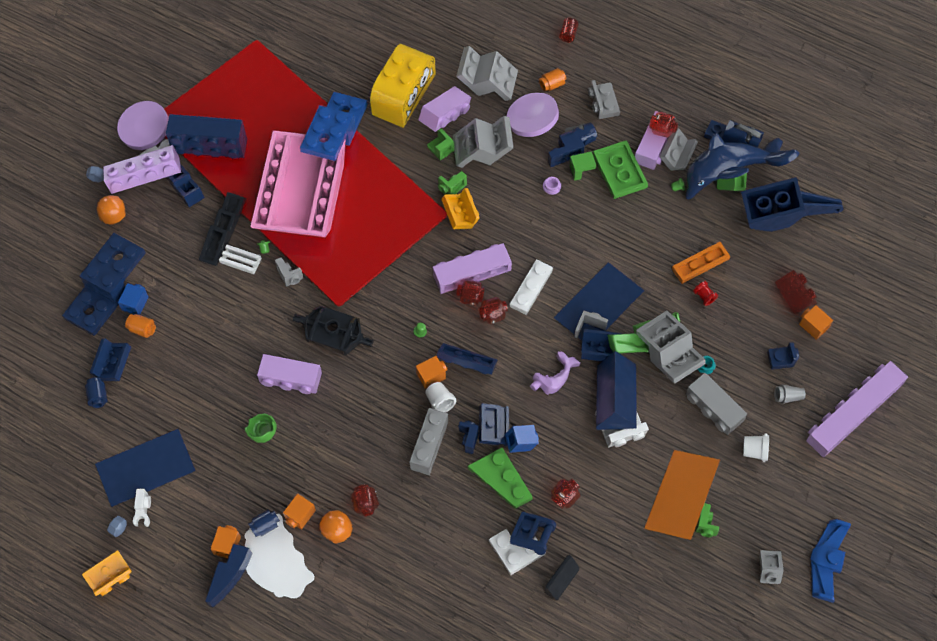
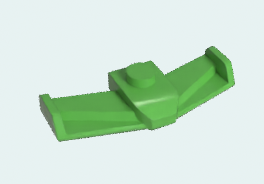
(631, 342)

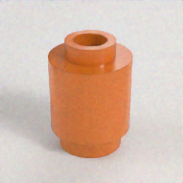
(552, 80)
(140, 325)

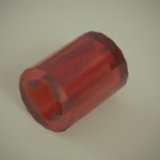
(569, 30)

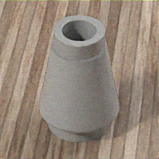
(788, 394)

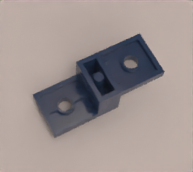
(103, 284)

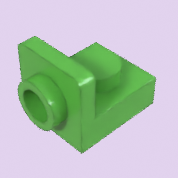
(454, 185)
(704, 522)

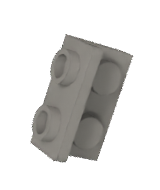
(603, 100)
(678, 151)

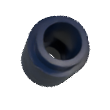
(96, 392)
(264, 523)

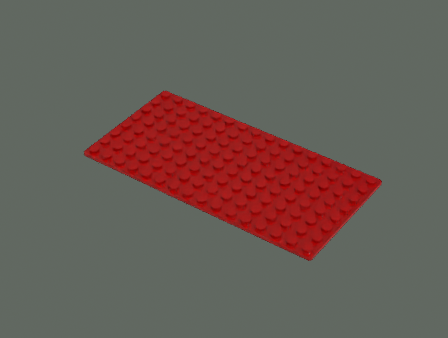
(376, 206)

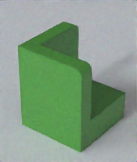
(442, 145)
(581, 163)
(733, 184)

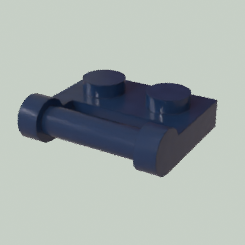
(526, 529)

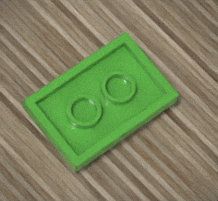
(620, 169)

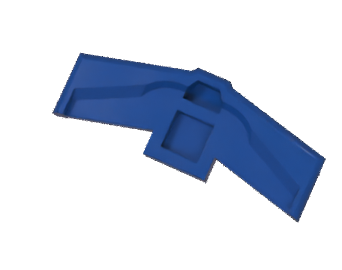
(828, 559)

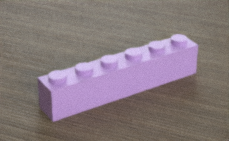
(856, 408)

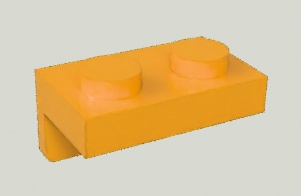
(461, 210)
(107, 573)

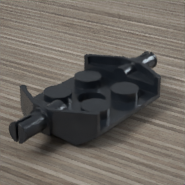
(344, 338)

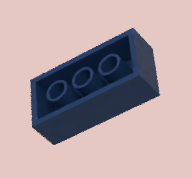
(207, 136)

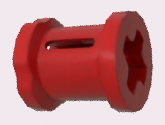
(705, 293)

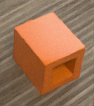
(815, 321)
(431, 371)
(299, 512)
(224, 540)

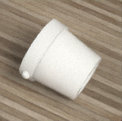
(440, 397)
(756, 447)

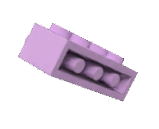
(142, 169)

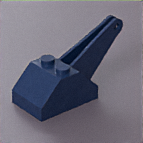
(783, 204)

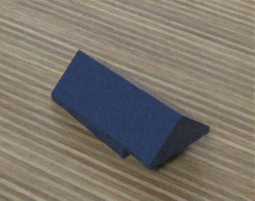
(616, 393)

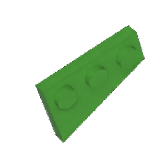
(502, 477)

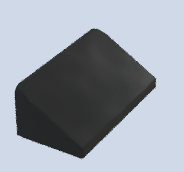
(562, 578)

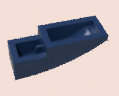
(186, 187)
(228, 574)

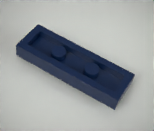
(467, 359)

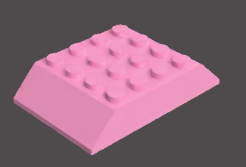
(297, 188)

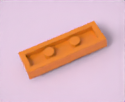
(700, 262)

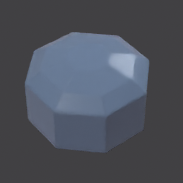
(95, 174)
(117, 526)

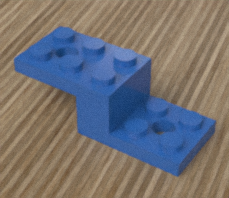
(334, 125)

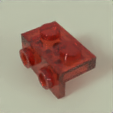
(796, 291)

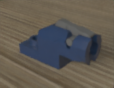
(735, 133)
(572, 143)

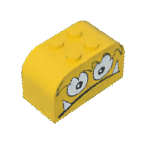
(401, 84)

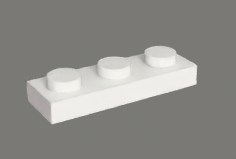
(531, 287)

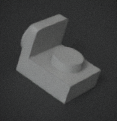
(288, 276)
(771, 567)

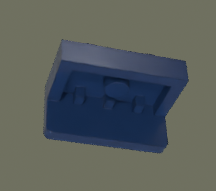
(596, 345)
(110, 360)

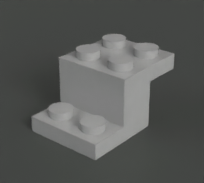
(487, 73)
(483, 141)
(670, 346)

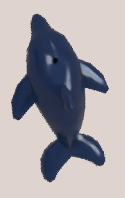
(727, 161)

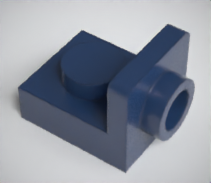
(783, 357)
(470, 437)

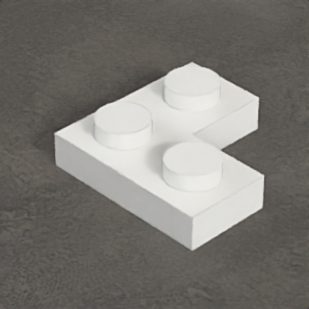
(512, 556)

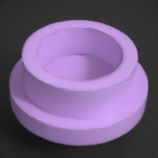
(551, 185)

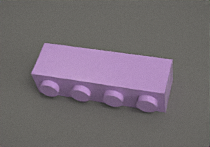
(475, 267)

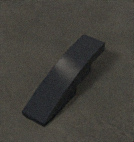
(223, 228)

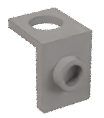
(592, 319)

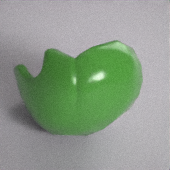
(261, 428)

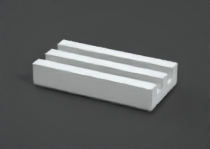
(249, 255)

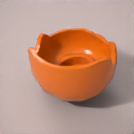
(111, 209)
(336, 526)

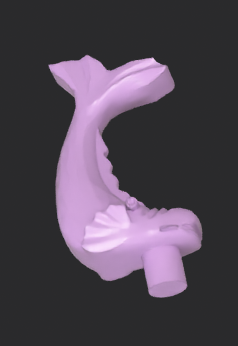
(553, 384)

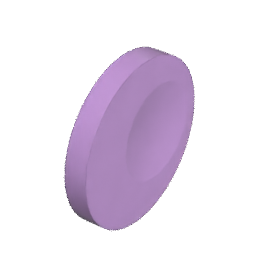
(533, 114)
(143, 125)

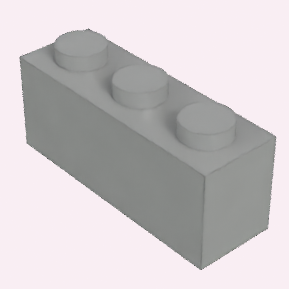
(716, 404)
(429, 441)

